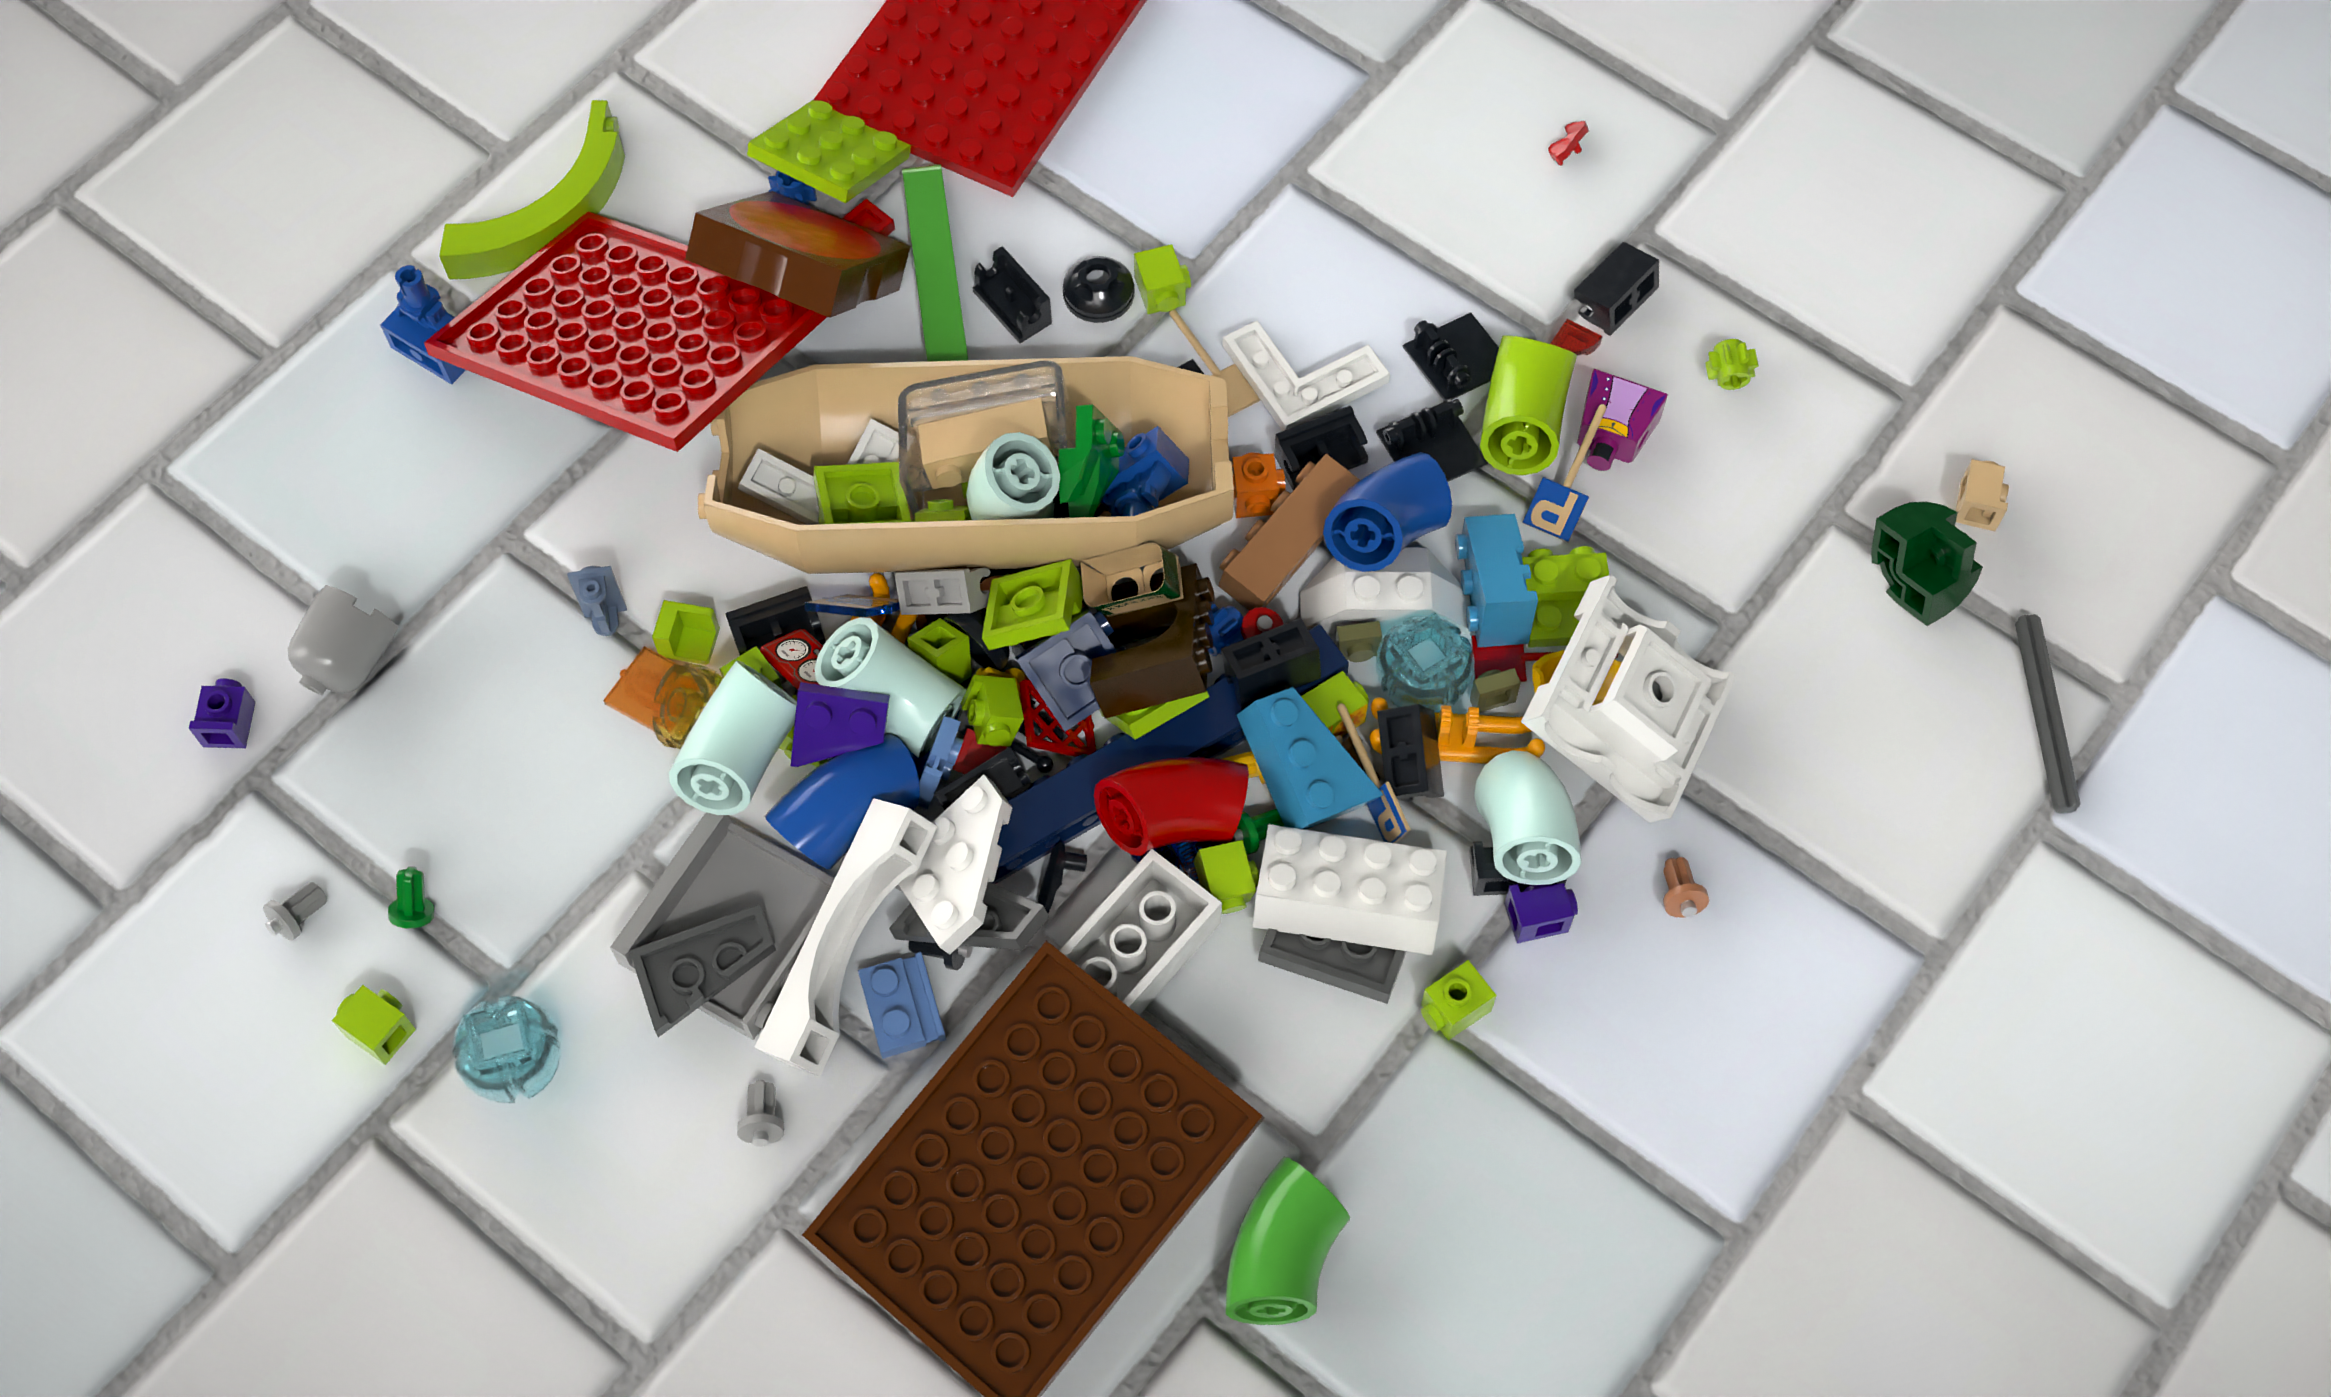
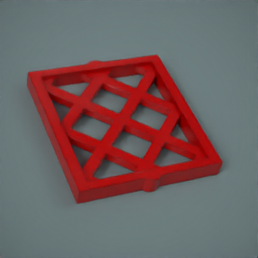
(1056, 745)

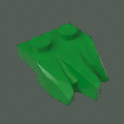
(1092, 464)

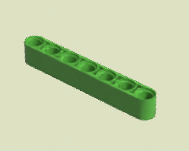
(934, 264)

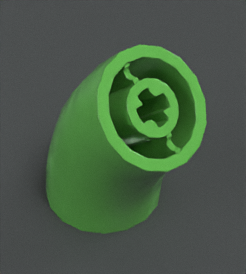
(1283, 1248)

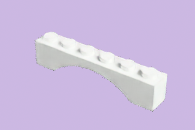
(806, 1015)

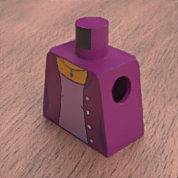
(1627, 422)

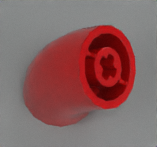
(1172, 802)

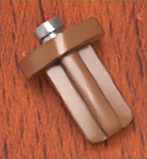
(1684, 895)

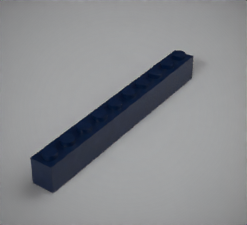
(1064, 804)

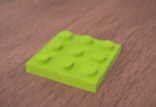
(829, 150)

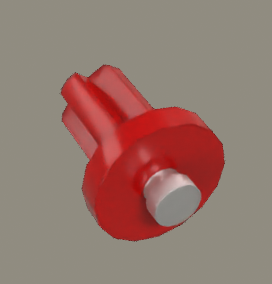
(1258, 621)

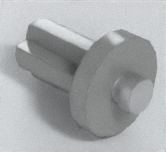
(287, 916)
(760, 1124)

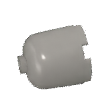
(338, 643)

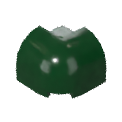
(1925, 559)

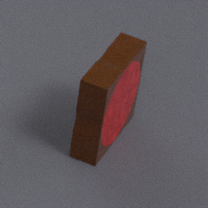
(797, 252)

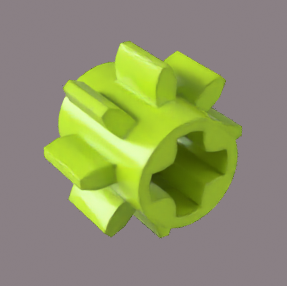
(1731, 364)

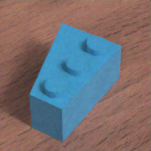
(1496, 580)
(1303, 762)

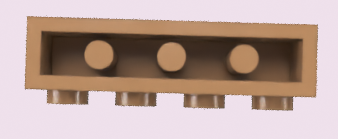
(1287, 538)

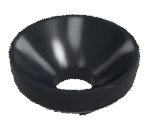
(1098, 301)
(972, 626)

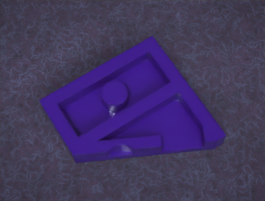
(836, 722)

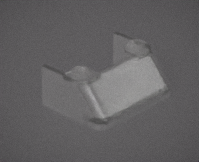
(973, 393)

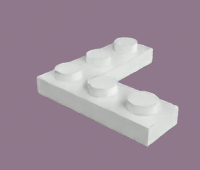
(1300, 400)
(794, 490)

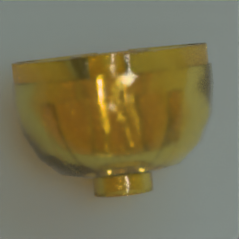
(682, 698)

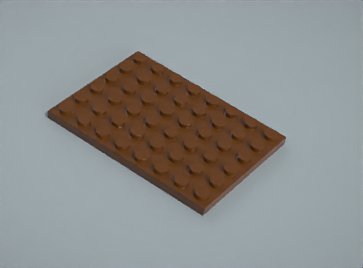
(1032, 1179)

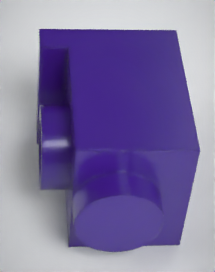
(223, 715)
(1540, 911)

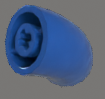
(1388, 512)
(830, 802)

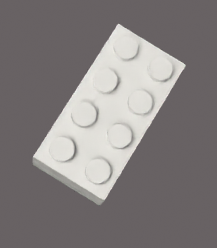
(1350, 889)
(1144, 931)

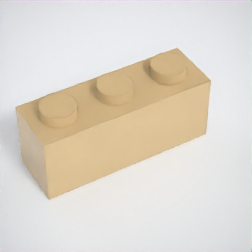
(956, 443)

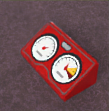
(794, 656)

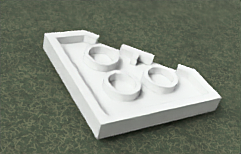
(958, 864)

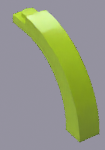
(510, 240)

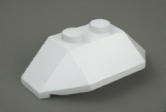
(1406, 588)

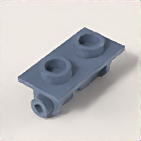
(598, 597)

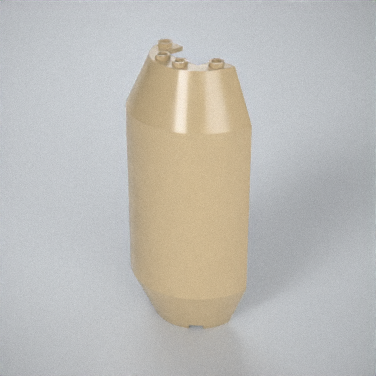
(824, 408)

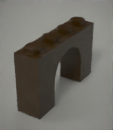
(1166, 667)

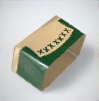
(1127, 563)

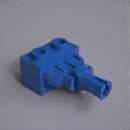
(416, 320)
(1146, 474)

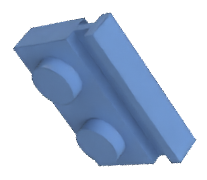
(940, 760)
(901, 1005)

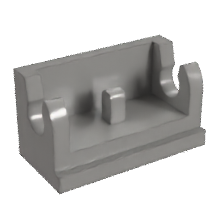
(941, 591)

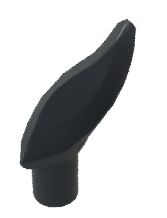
(1054, 870)

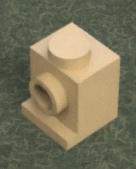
(1982, 495)

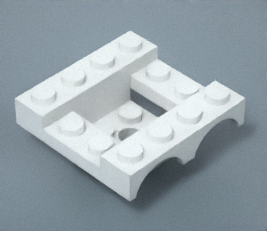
(1631, 740)

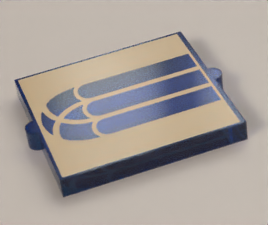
(854, 605)

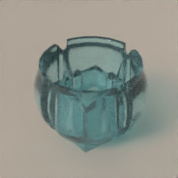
(1435, 685)
(512, 1073)

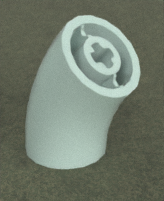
(1013, 480)
(874, 661)
(732, 742)
(1528, 819)

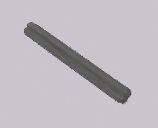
(2047, 714)

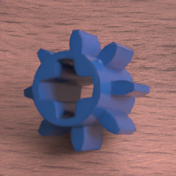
(792, 188)
(1225, 628)

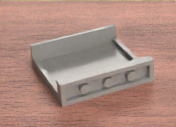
(720, 874)

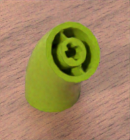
(1526, 405)

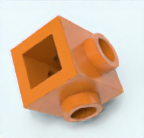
(1256, 484)

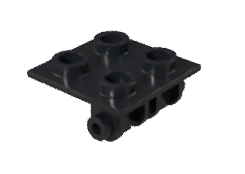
(1454, 355)
(1436, 433)

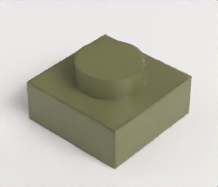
(1359, 641)
(1495, 689)

